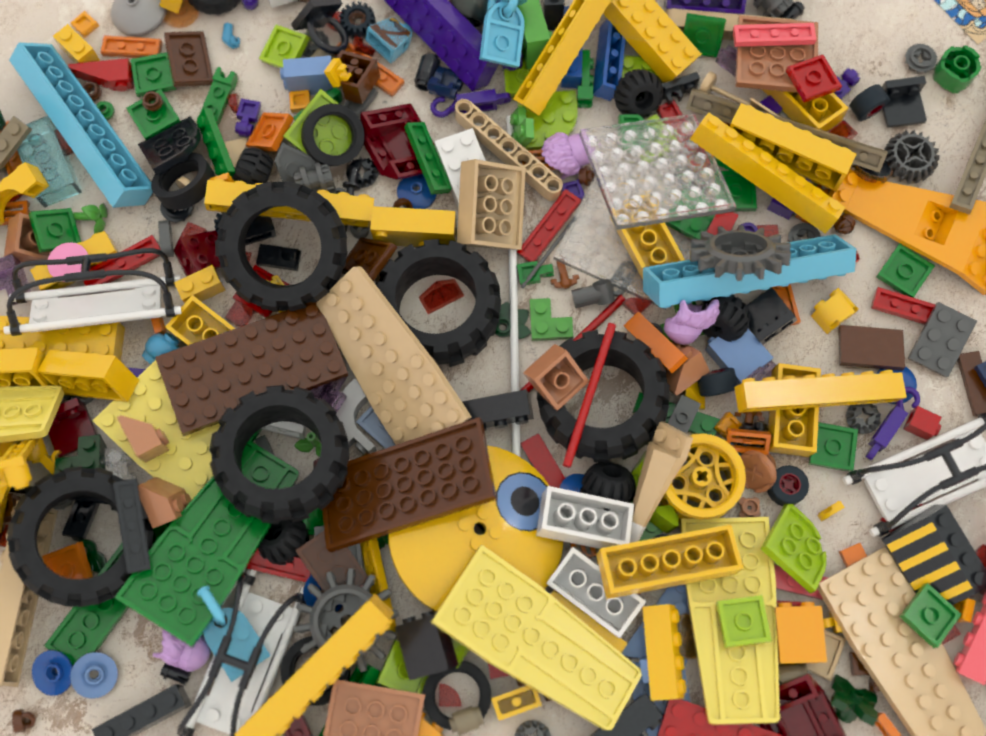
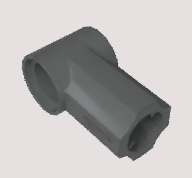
(597, 293)

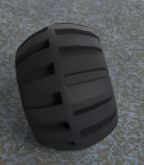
(638, 93)
(253, 166)
(731, 321)
(609, 482)
(282, 541)

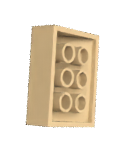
(491, 205)

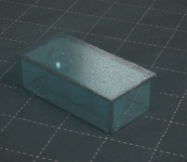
(44, 151)

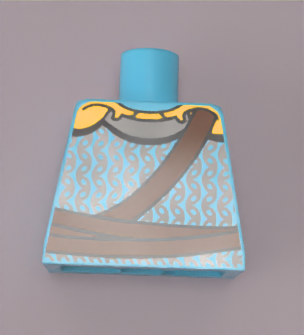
(389, 38)

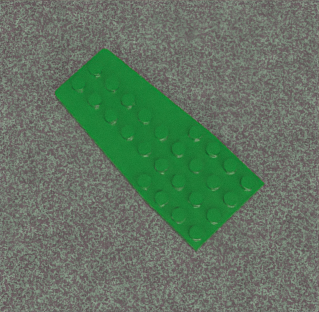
(202, 549)

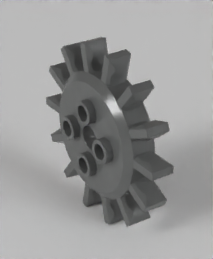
(740, 252)
(324, 615)

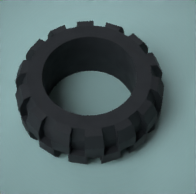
(232, 253)
(460, 264)
(263, 409)
(639, 430)
(24, 530)

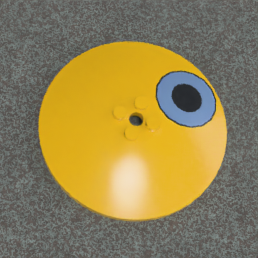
(438, 551)

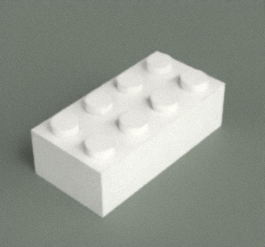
(453, 151)
(582, 518)
(581, 583)

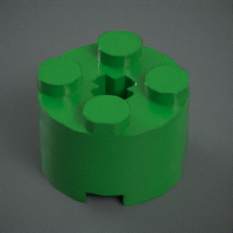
(957, 68)

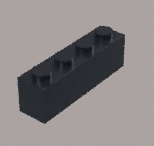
(502, 409)
(146, 713)
(635, 719)

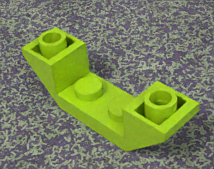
(663, 516)

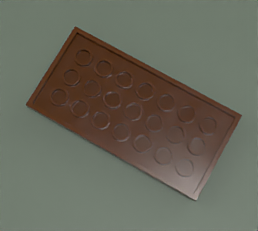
(274, 351)
(410, 485)

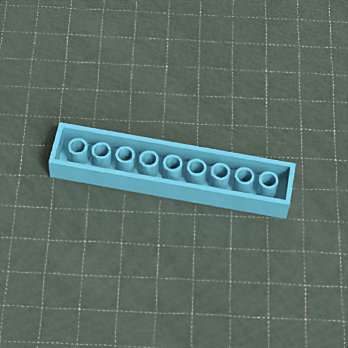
(81, 124)
(809, 260)

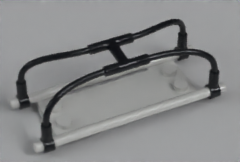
(56, 313)
(904, 485)
(233, 702)

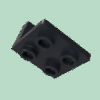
(905, 102)
(769, 316)

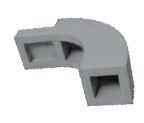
(348, 413)

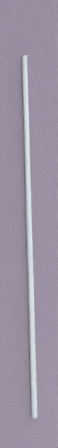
(514, 343)

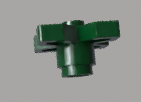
(852, 702)

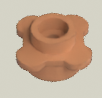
(754, 503)

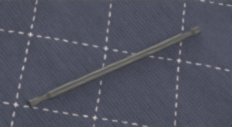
(545, 257)

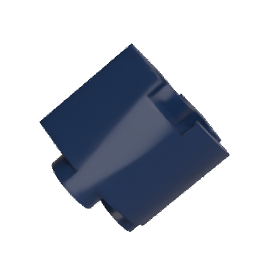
(444, 83)

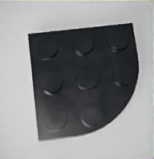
(171, 145)

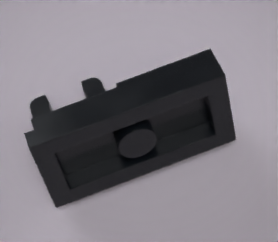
(679, 86)
(278, 257)
(80, 520)

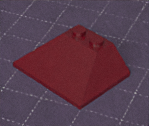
(388, 142)
(805, 710)

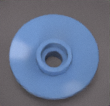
(98, 686)

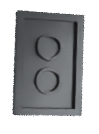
(942, 339)

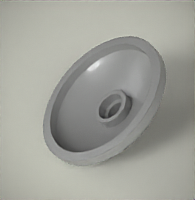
(137, 16)

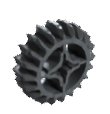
(919, 165)

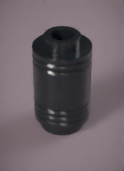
(427, 67)

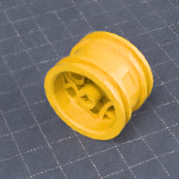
(722, 458)

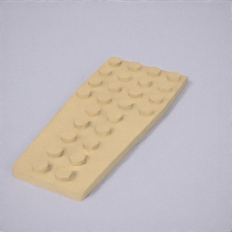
(389, 361)
(907, 670)

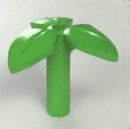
(92, 213)
(309, 443)

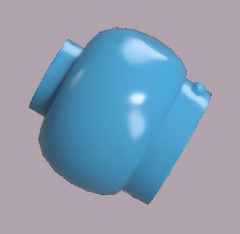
(158, 345)

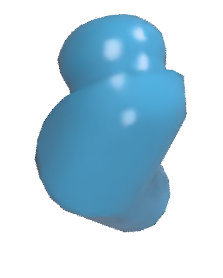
(227, 37)

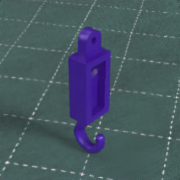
(485, 100)
(891, 425)

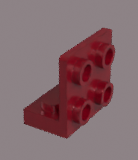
(197, 252)
(70, 423)

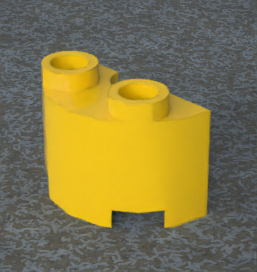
(834, 311)

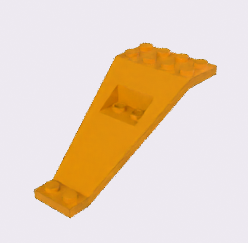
(922, 223)

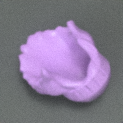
(565, 153)
(690, 321)
(181, 655)

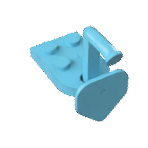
(503, 33)
(243, 635)

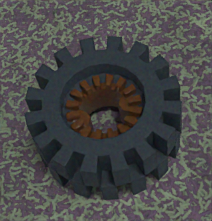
(354, 12)

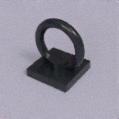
(317, 15)

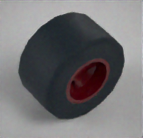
(869, 102)
(717, 382)
(795, 486)

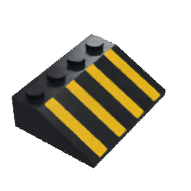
(937, 553)

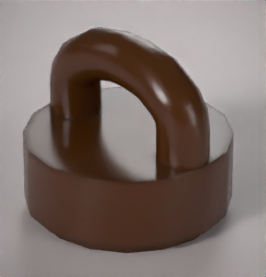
(19, 722)

